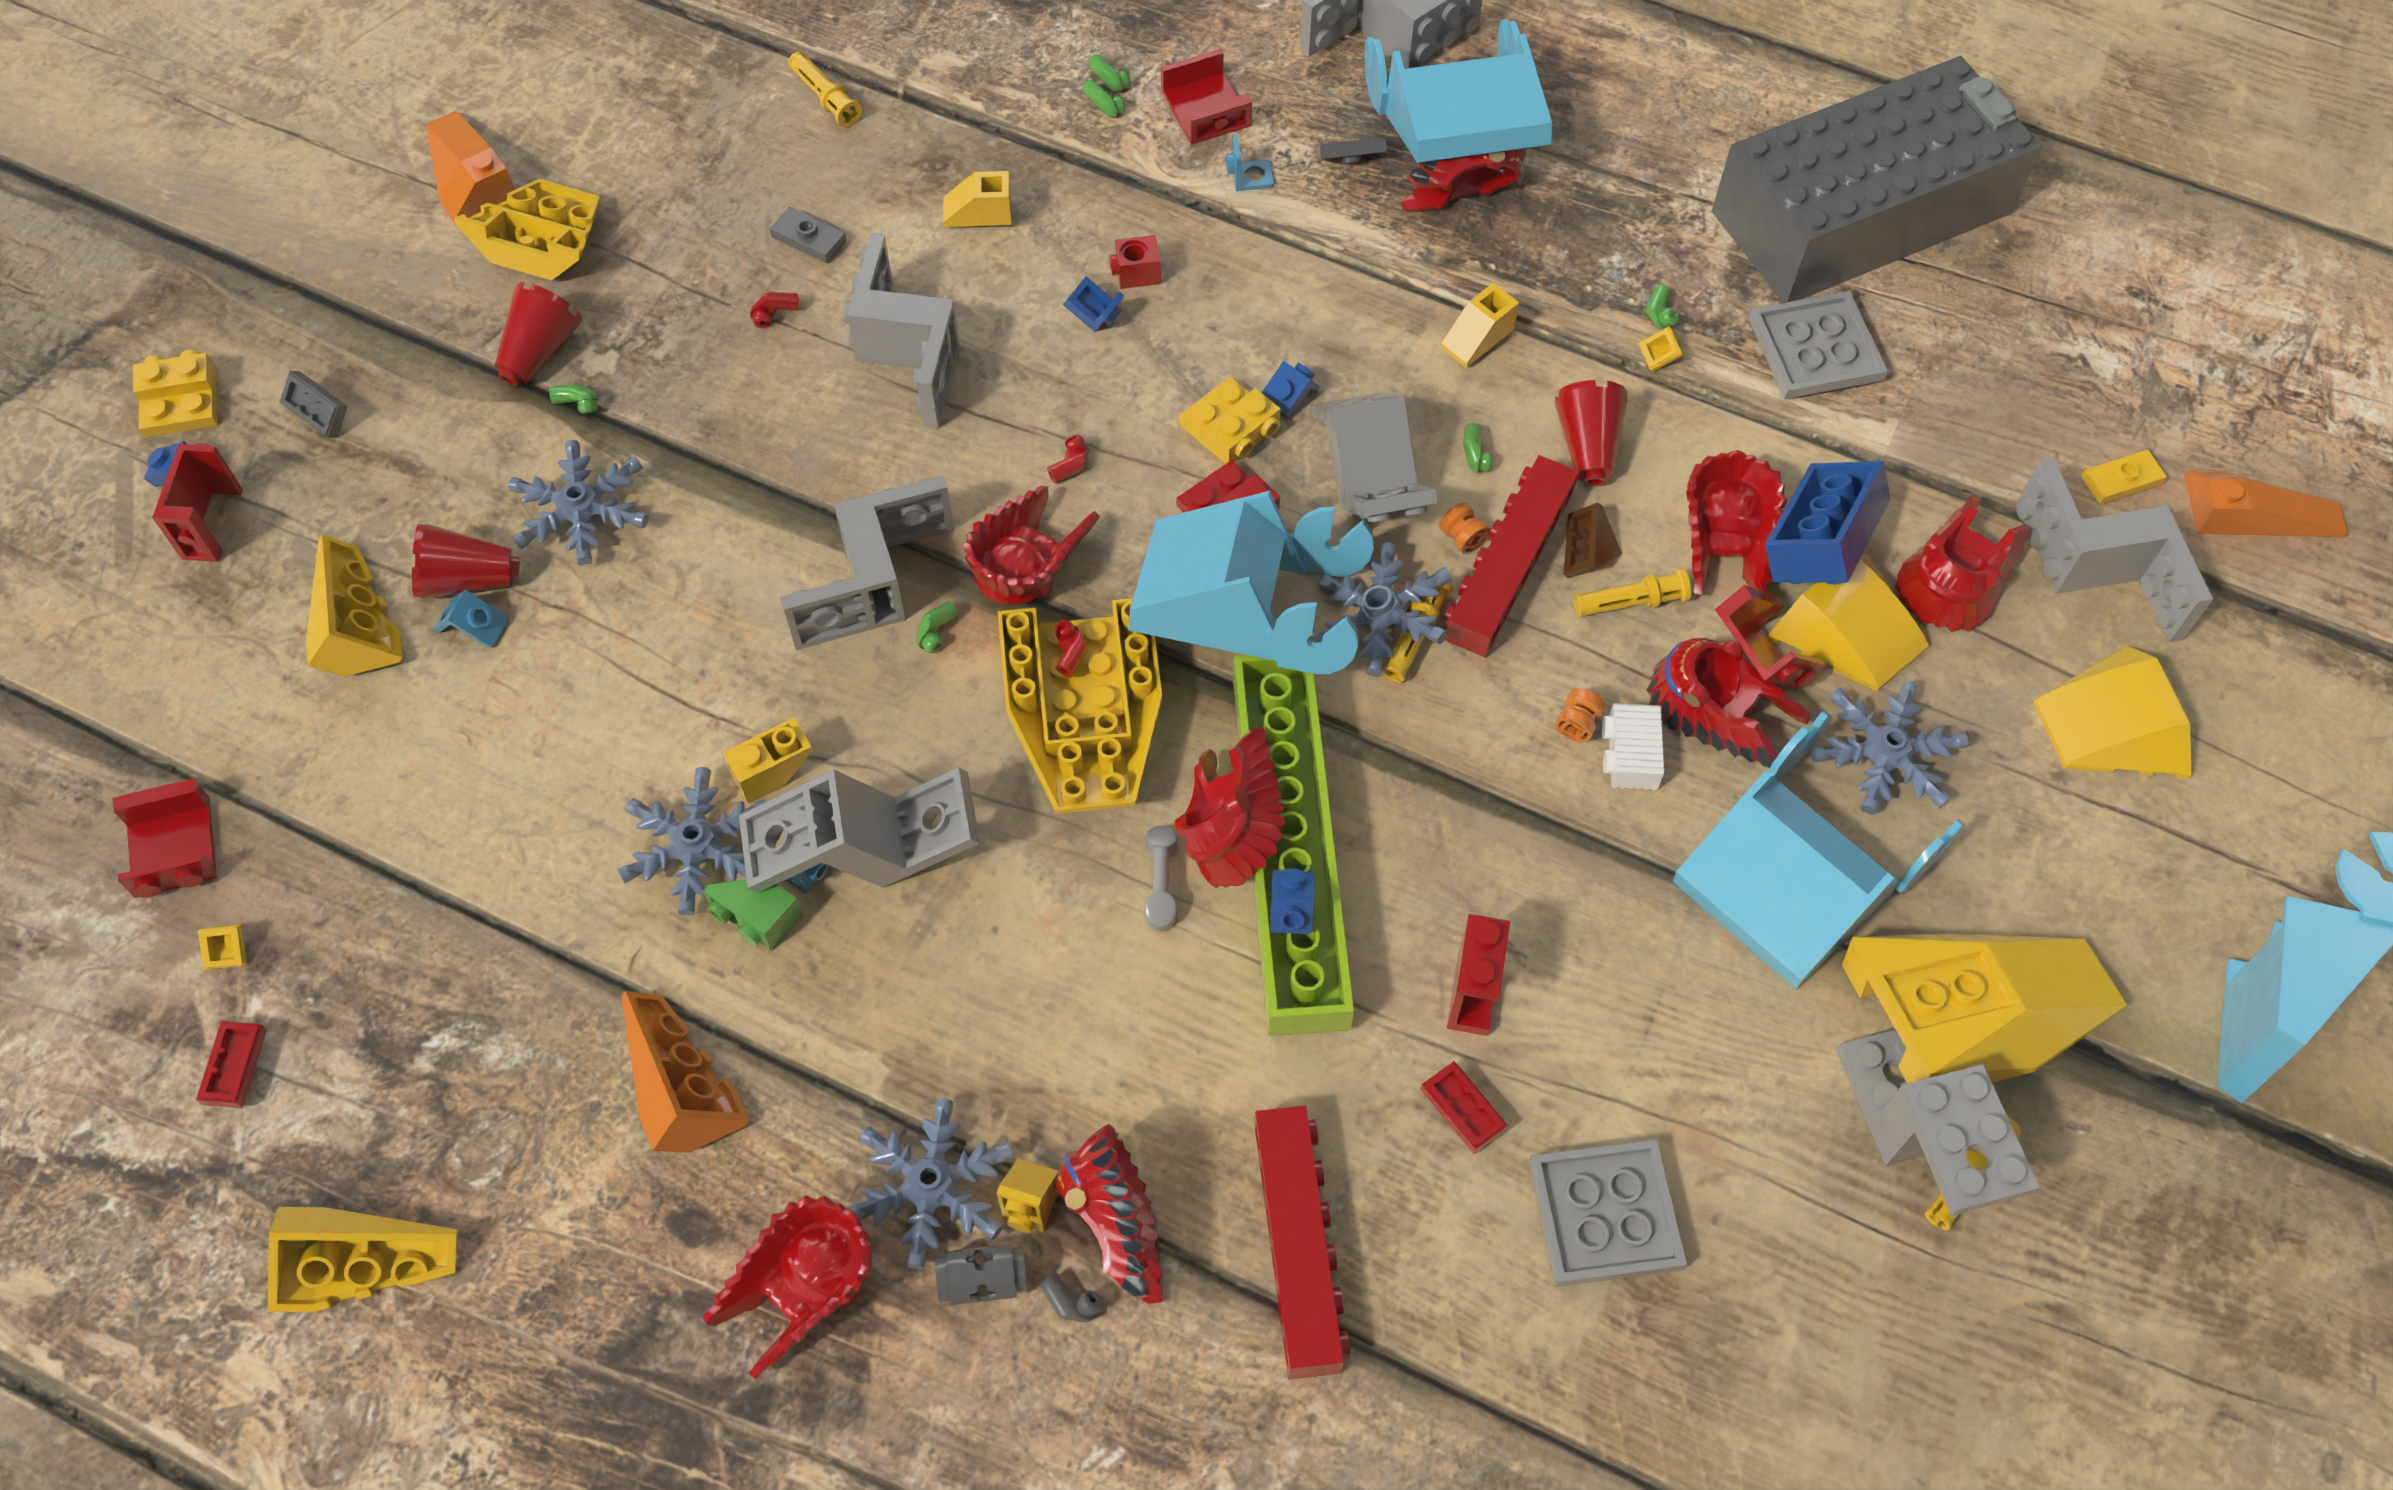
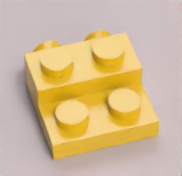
(176, 393)
(1231, 420)

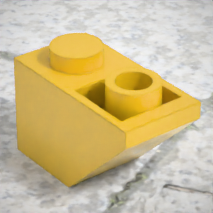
(979, 201)
(1481, 325)
(768, 759)
(1027, 1196)

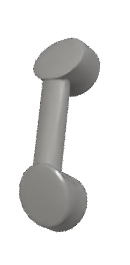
(1160, 906)

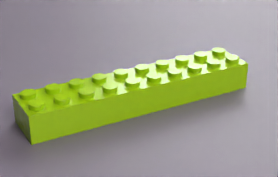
(1301, 973)

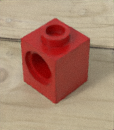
(1136, 262)

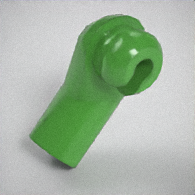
(1108, 75)
(1103, 100)
(1657, 308)
(575, 393)
(1472, 448)
(927, 635)

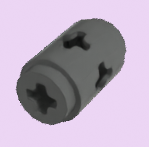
(960, 1274)

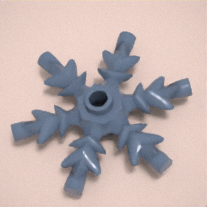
(578, 502)
(1383, 607)
(1889, 748)
(691, 841)
(940, 1193)

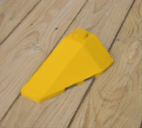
(345, 616)
(342, 1254)

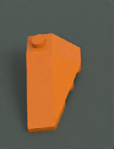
(465, 167)
(2248, 506)
(675, 1088)

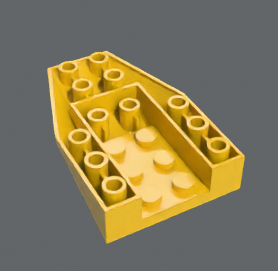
(1087, 730)
(1983, 998)

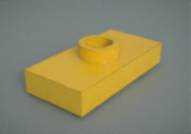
(2123, 477)

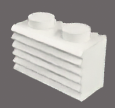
(1634, 746)

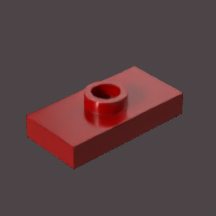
(231, 1064)
(1464, 1107)

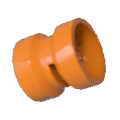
(1464, 528)
(1581, 712)

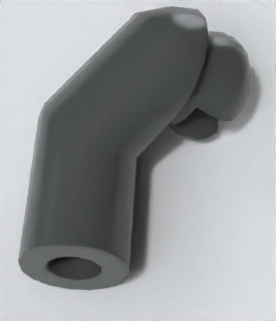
(1068, 1305)

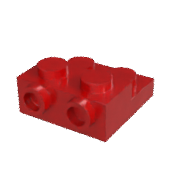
(1223, 485)

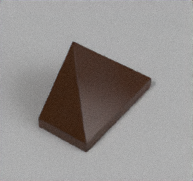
(1589, 540)

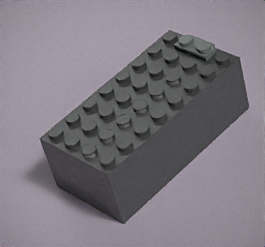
(1874, 178)

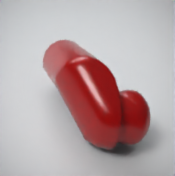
(769, 303)
(1073, 462)
(1073, 646)

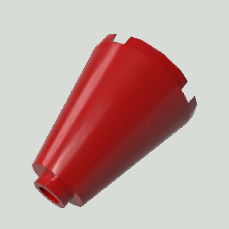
(533, 332)
(1592, 427)
(457, 562)

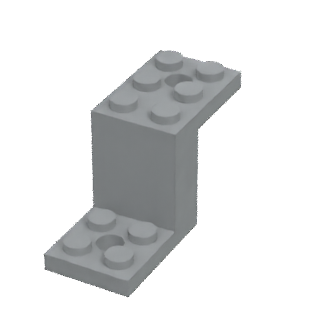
(1410, 26)
(903, 330)
(1373, 456)
(2113, 551)
(873, 594)
(858, 829)
(1939, 1121)

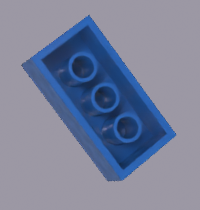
(1828, 522)

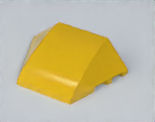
(535, 229)
(1854, 627)
(2119, 718)

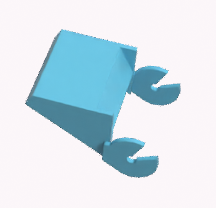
(1462, 104)
(1216, 574)
(1790, 877)
(2303, 972)

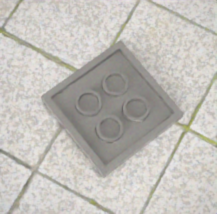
(1817, 345)
(1607, 1213)

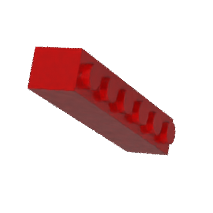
(1510, 556)
(1298, 1243)

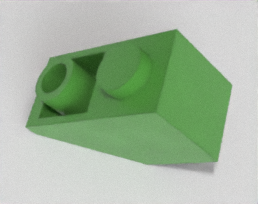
(760, 916)

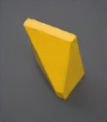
(1661, 349)
(222, 946)

